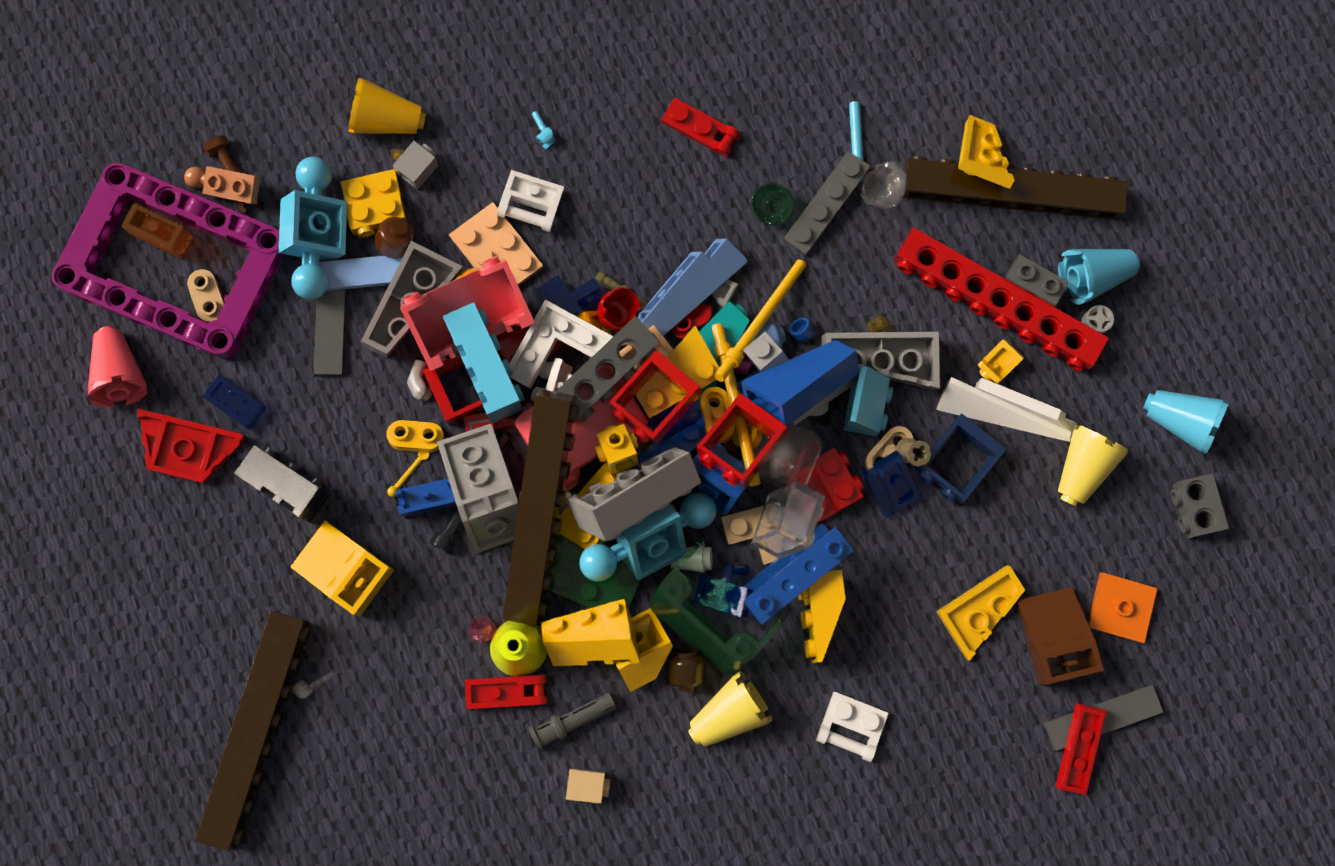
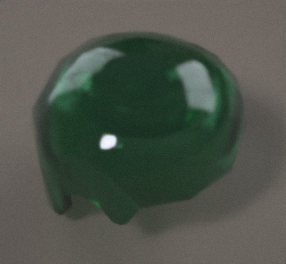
(779, 197)

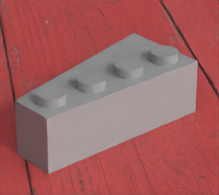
(417, 272)
(896, 355)
(634, 494)

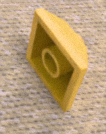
(652, 648)

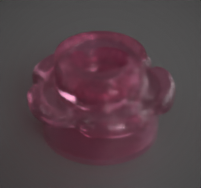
(481, 629)

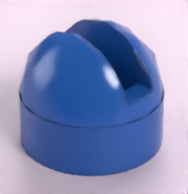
(801, 330)

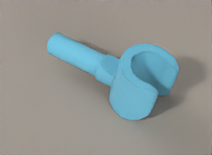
(546, 135)

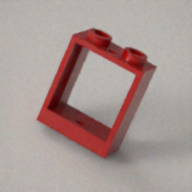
(655, 363)
(441, 396)
(758, 418)

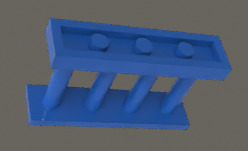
(793, 574)

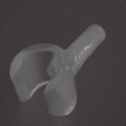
(303, 689)

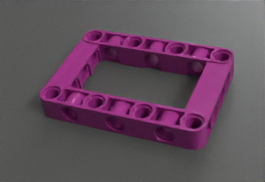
(101, 221)

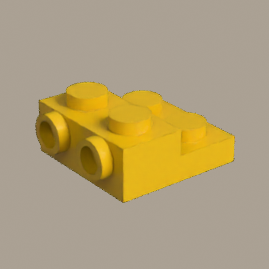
(372, 201)

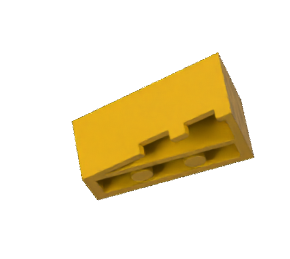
(592, 635)

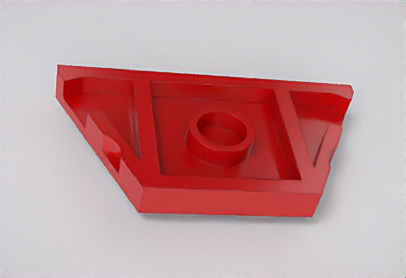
(185, 447)

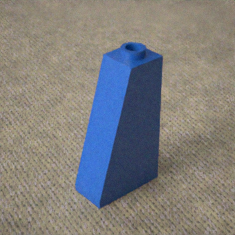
(803, 381)

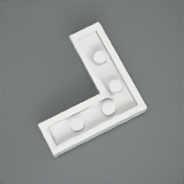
(549, 326)

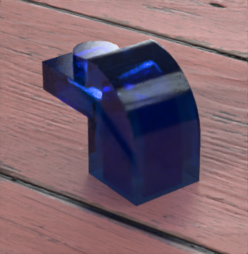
(558, 294)

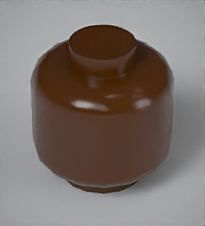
(394, 237)

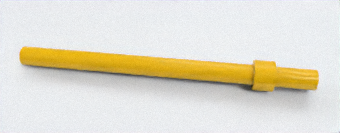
(735, 355)
(732, 390)

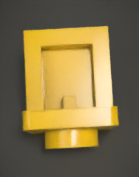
(1000, 362)

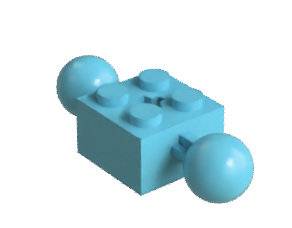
(312, 227)
(651, 543)

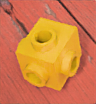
(617, 448)

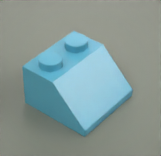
(867, 403)

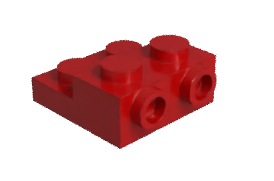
(835, 482)

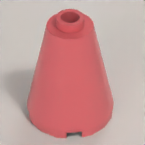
(113, 370)

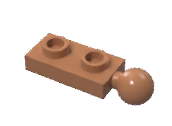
(224, 183)

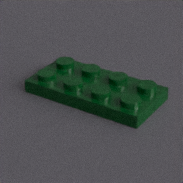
(573, 585)

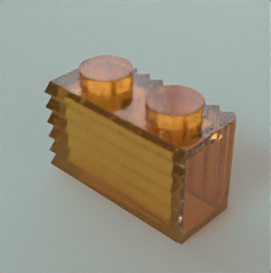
(157, 230)

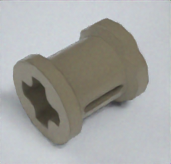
(921, 451)

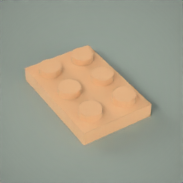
(493, 236)

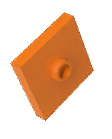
(1122, 608)

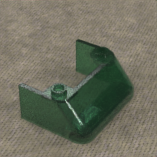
(723, 653)

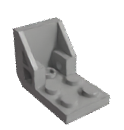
(481, 487)

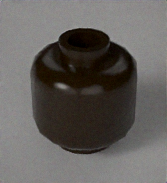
(687, 669)

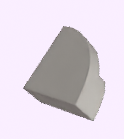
(725, 292)

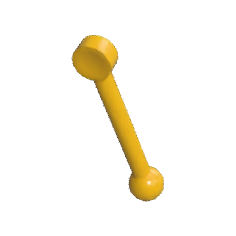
(421, 456)

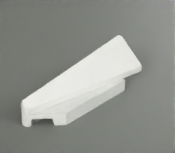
(1005, 408)

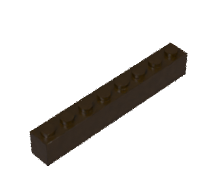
(1030, 191)
(539, 507)
(252, 731)

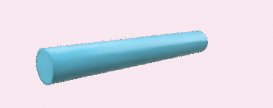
(856, 130)

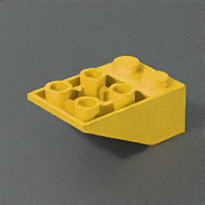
(342, 569)
(826, 602)

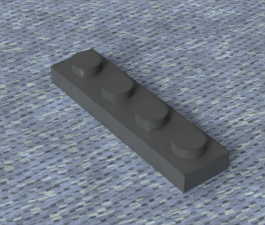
(827, 203)

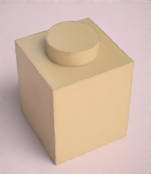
(587, 786)

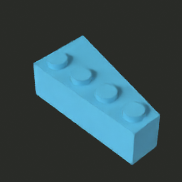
(483, 363)

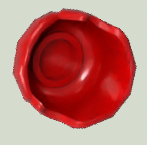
(614, 305)

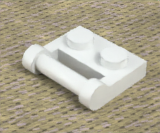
(532, 193)
(856, 717)

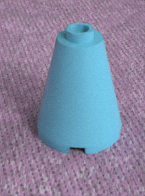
(1096, 271)
(1187, 416)

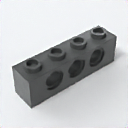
(632, 334)

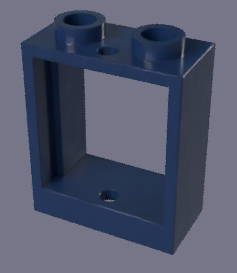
(980, 440)

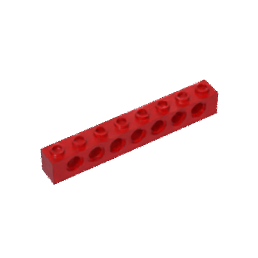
(1063, 326)

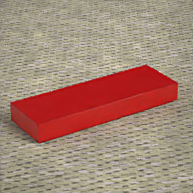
(1081, 748)

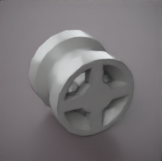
(1101, 316)

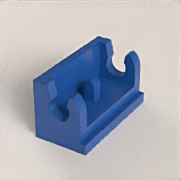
(425, 498)

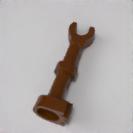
(218, 147)

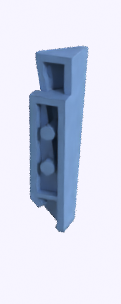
(691, 284)

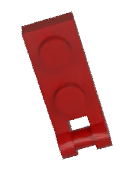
(700, 127)
(505, 692)

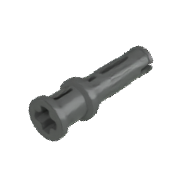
(559, 726)

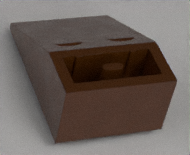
(1058, 636)

